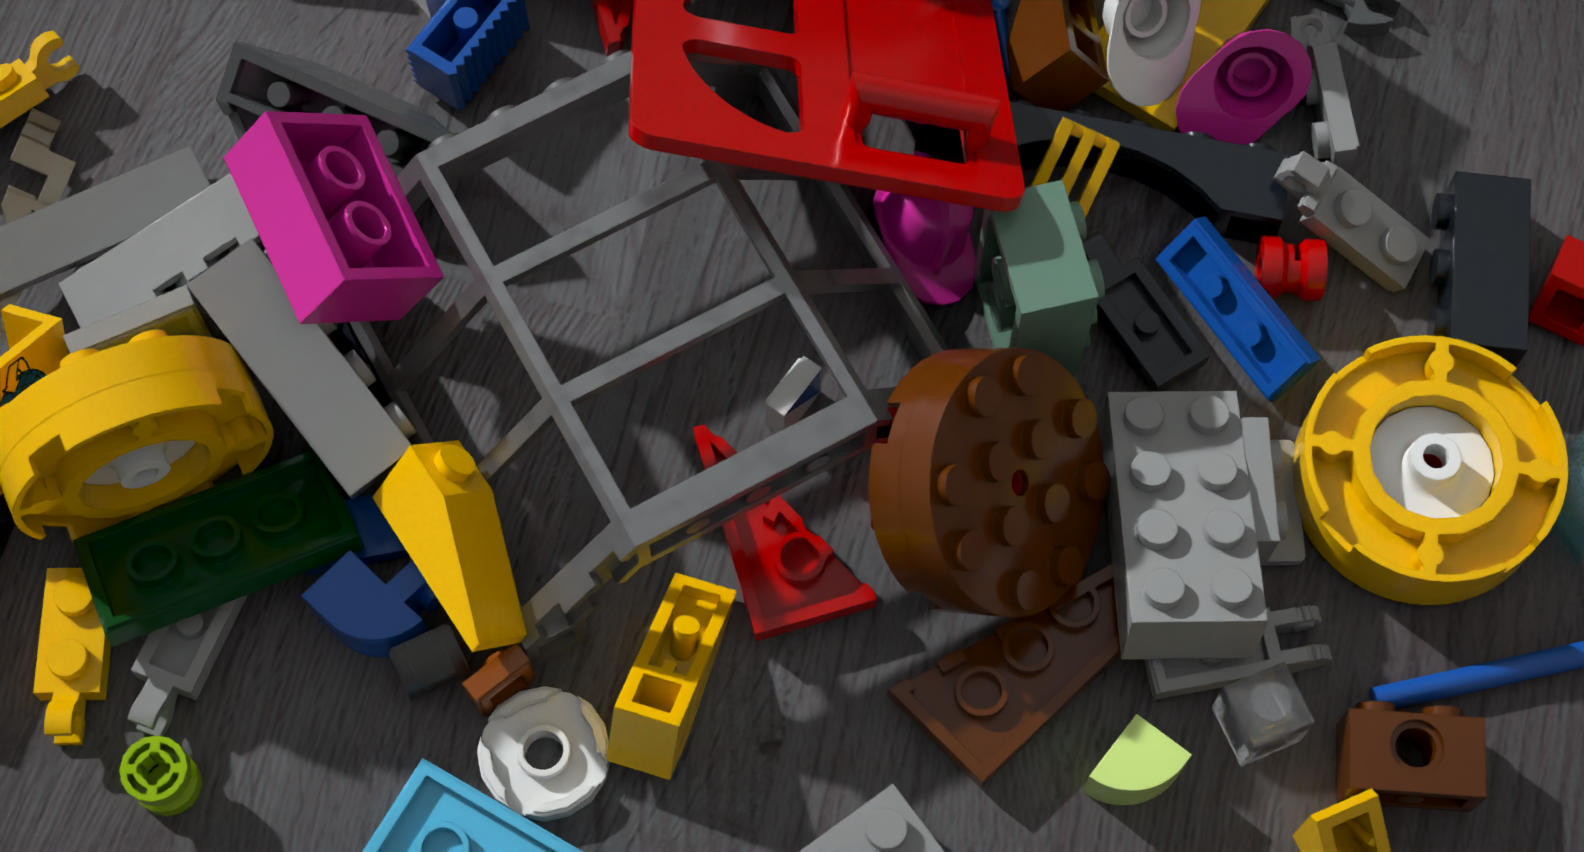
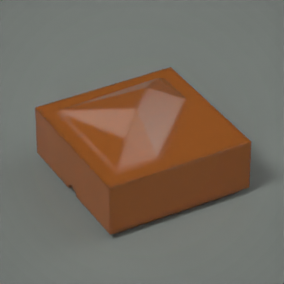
(499, 679)

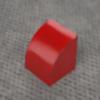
(1561, 294)

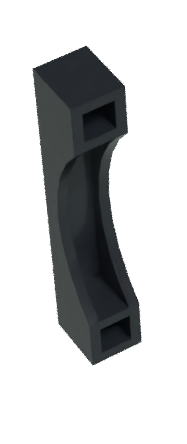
(1193, 169)

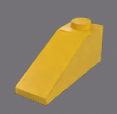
(455, 539)
(669, 677)

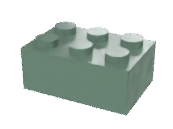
(1037, 276)

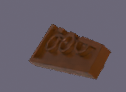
(1009, 686)

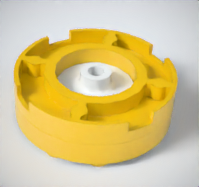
(128, 432)
(1428, 470)

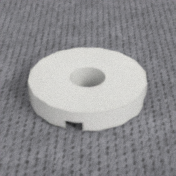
(553, 791)

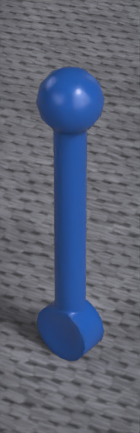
(1000, 9)

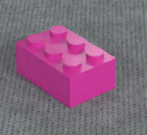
(332, 217)

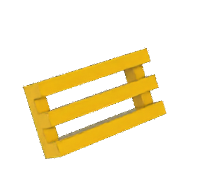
(1087, 138)

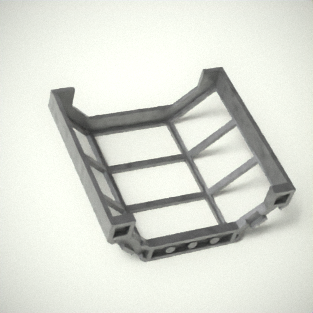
(726, 490)

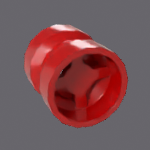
(1292, 267)

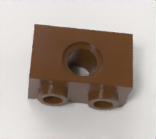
(1451, 750)

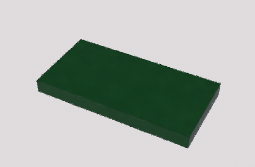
(216, 546)

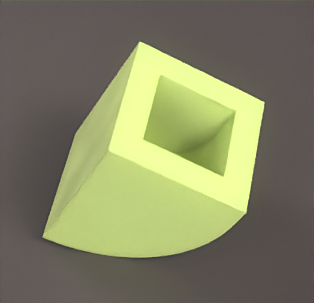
(1136, 766)

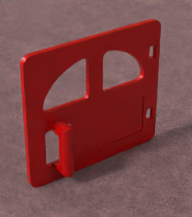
(850, 61)

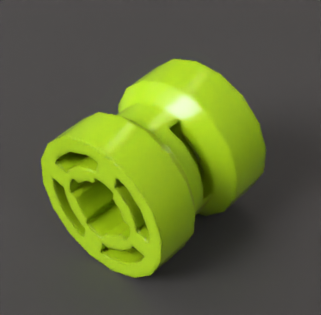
(170, 786)

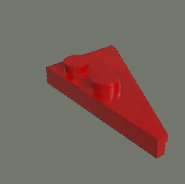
(780, 566)

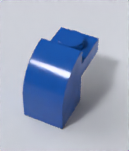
(367, 611)

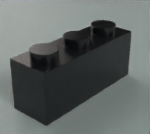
(1483, 263)

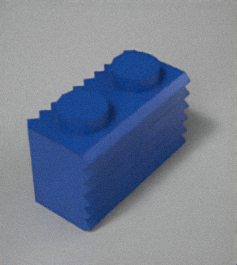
(464, 46)

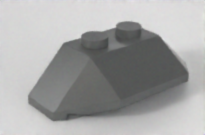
(274, 81)

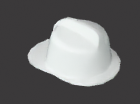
(1149, 46)

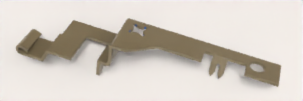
(34, 153)

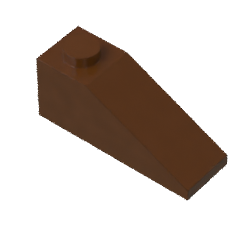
(1055, 53)

